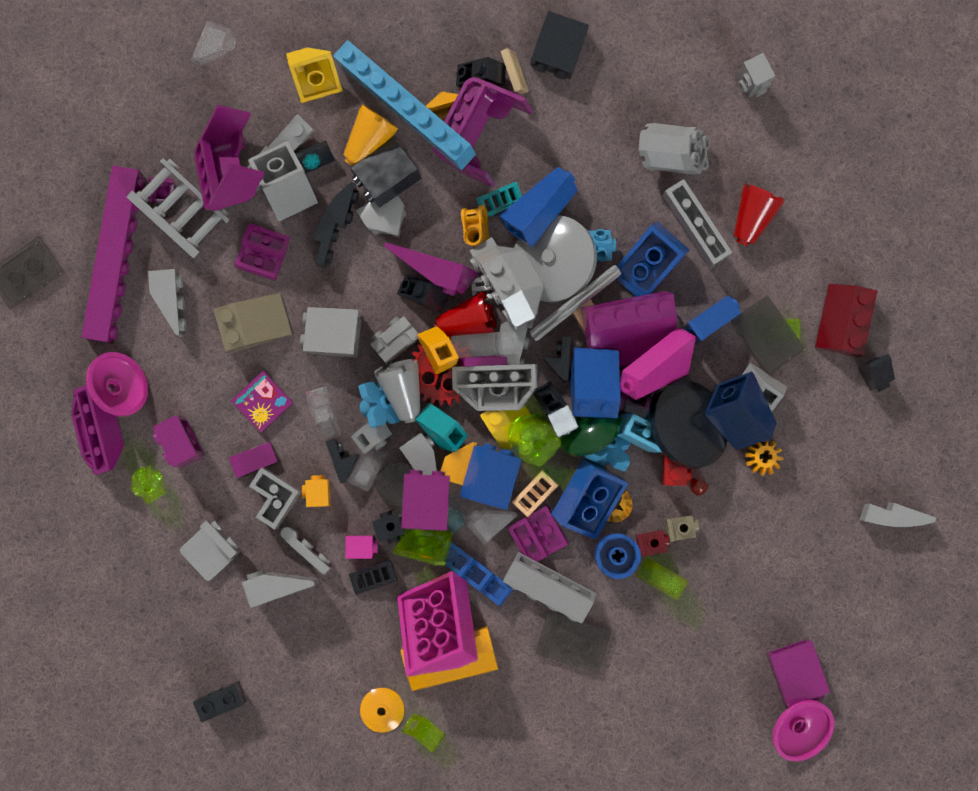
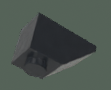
(878, 373)

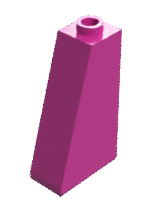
(659, 365)

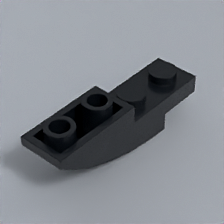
(336, 215)

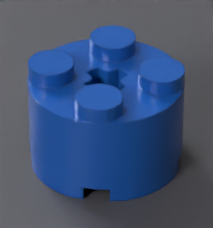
(627, 562)

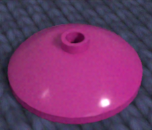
(124, 378)
(803, 730)

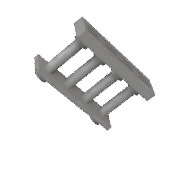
(157, 214)

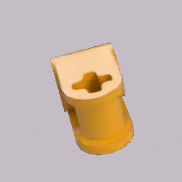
(475, 222)

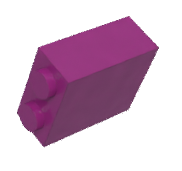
(425, 501)
(798, 673)

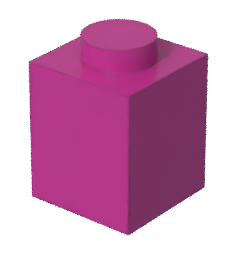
(361, 546)

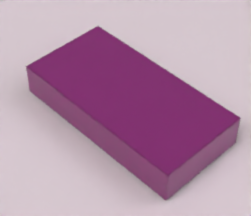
(482, 361)
(253, 459)

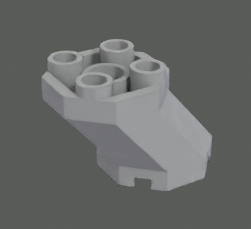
(674, 148)

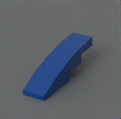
(477, 575)

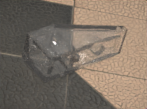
(486, 344)

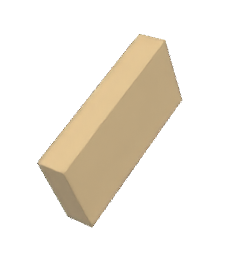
(514, 70)

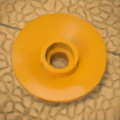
(390, 702)

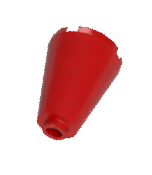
(755, 213)
(468, 317)

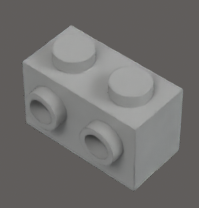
(755, 76)

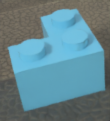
(638, 431)

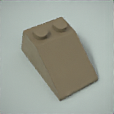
(252, 322)

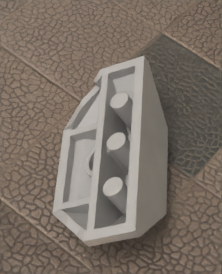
(513, 282)
(495, 386)

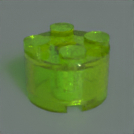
(533, 439)

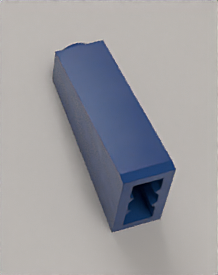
(539, 206)

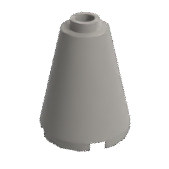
(401, 388)

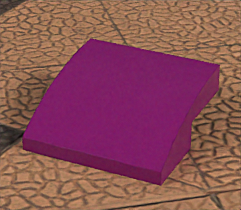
(262, 252)
(538, 534)

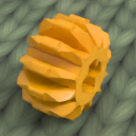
(768, 464)

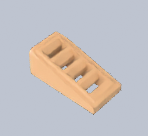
(521, 506)

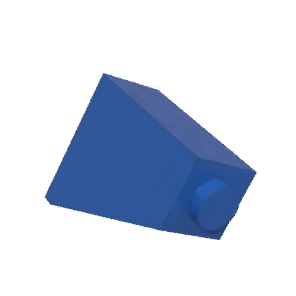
(713, 318)

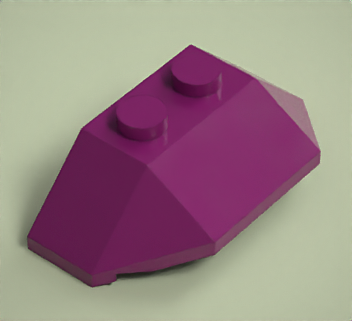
(96, 432)

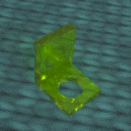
(424, 731)

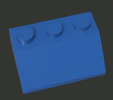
(589, 499)

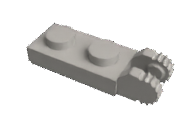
(305, 548)

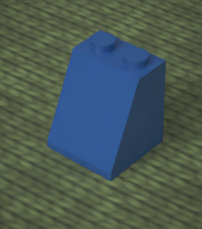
(595, 383)

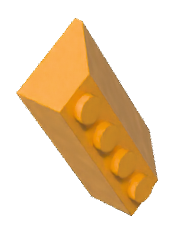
(485, 663)

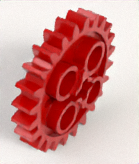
(429, 389)

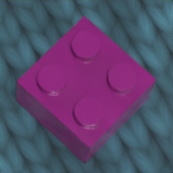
(177, 441)

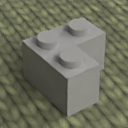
(280, 497)

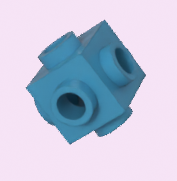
(604, 244)

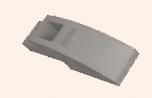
(295, 133)

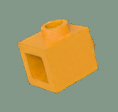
(317, 491)

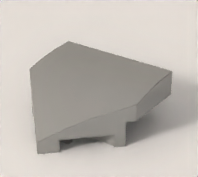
(383, 219)

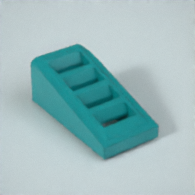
(497, 193)

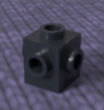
(380, 527)

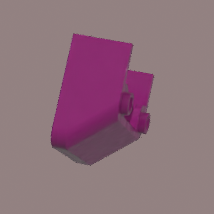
(470, 113)
(218, 164)

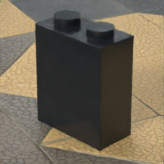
(559, 45)
(385, 173)

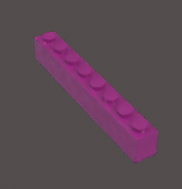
(112, 256)

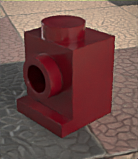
(643, 541)

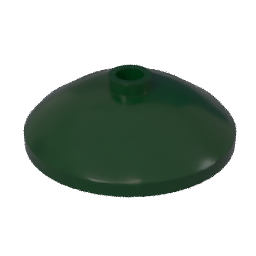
(591, 435)

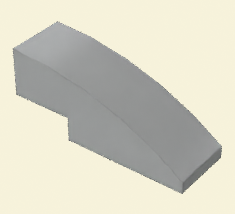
(894, 516)

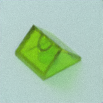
(425, 546)

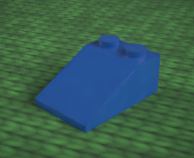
(651, 260)

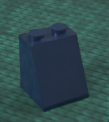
(741, 411)

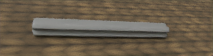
(575, 303)

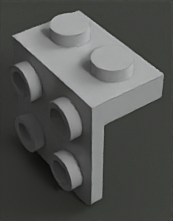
(210, 550)

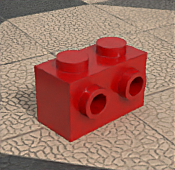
(674, 474)

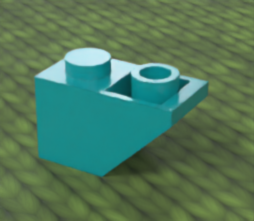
(441, 428)

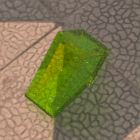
(662, 578)

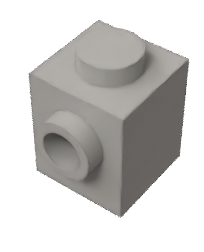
(371, 438)

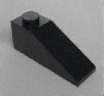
(555, 409)

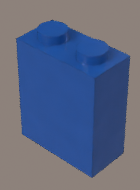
(490, 476)

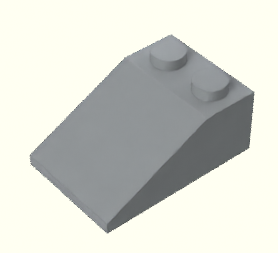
(271, 586)

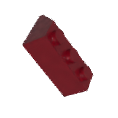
(846, 319)

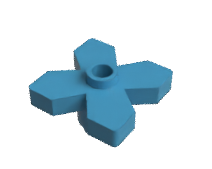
(376, 405)
(613, 455)

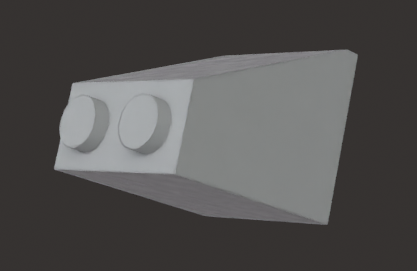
(284, 181)
(331, 331)

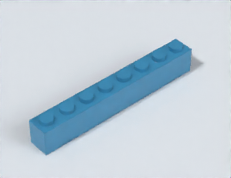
(404, 105)

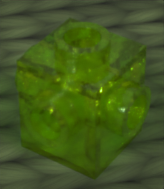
(148, 484)

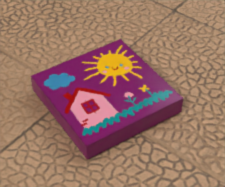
(262, 401)

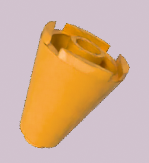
(367, 135)

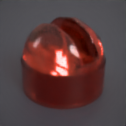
(698, 487)

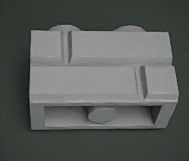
(394, 340)

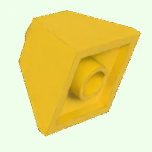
(313, 73)
(499, 424)

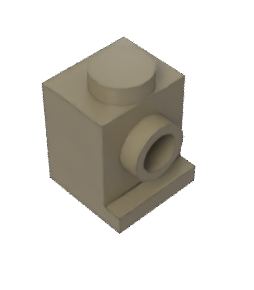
(673, 528)

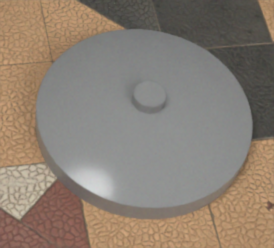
(562, 259)

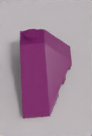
(441, 272)

